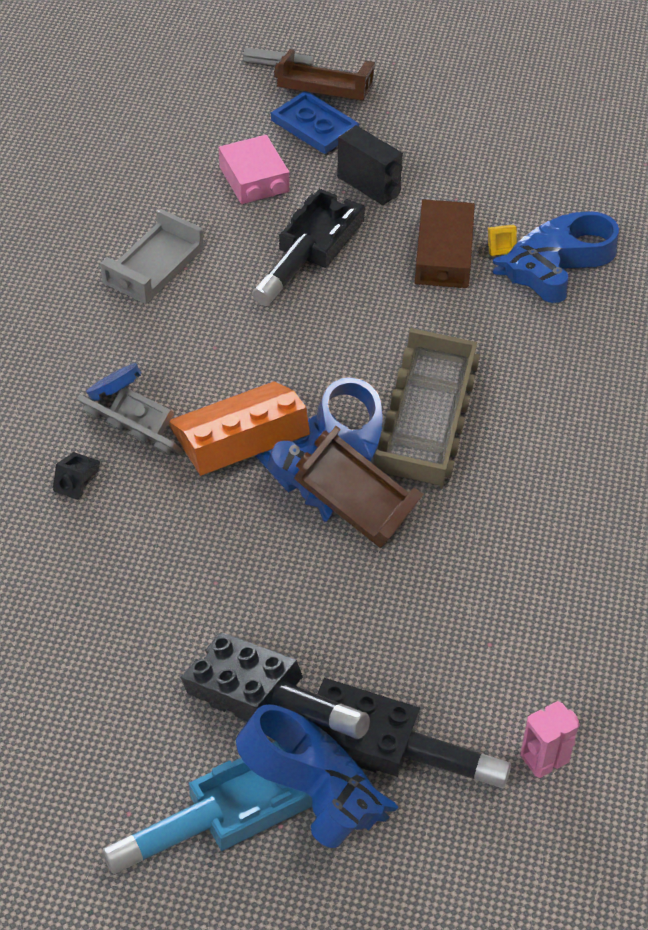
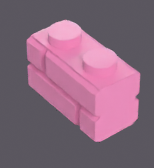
(549, 738)

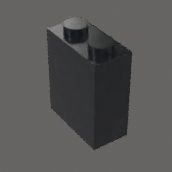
(369, 165)

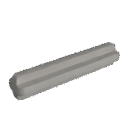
(272, 57)

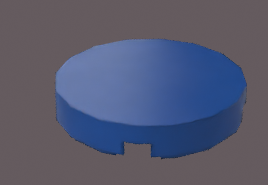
(114, 382)

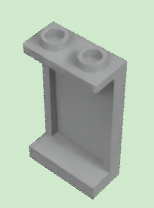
(154, 258)

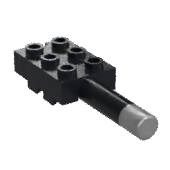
(312, 235)
(247, 676)
(393, 738)

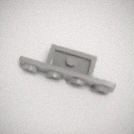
(138, 414)

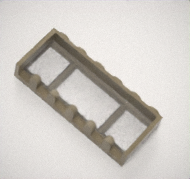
(427, 407)

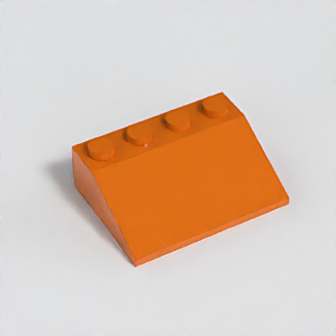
(241, 426)

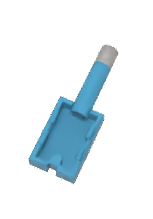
(227, 802)

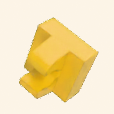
(501, 239)

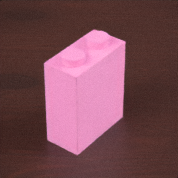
(254, 169)

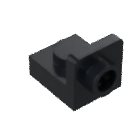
(72, 474)

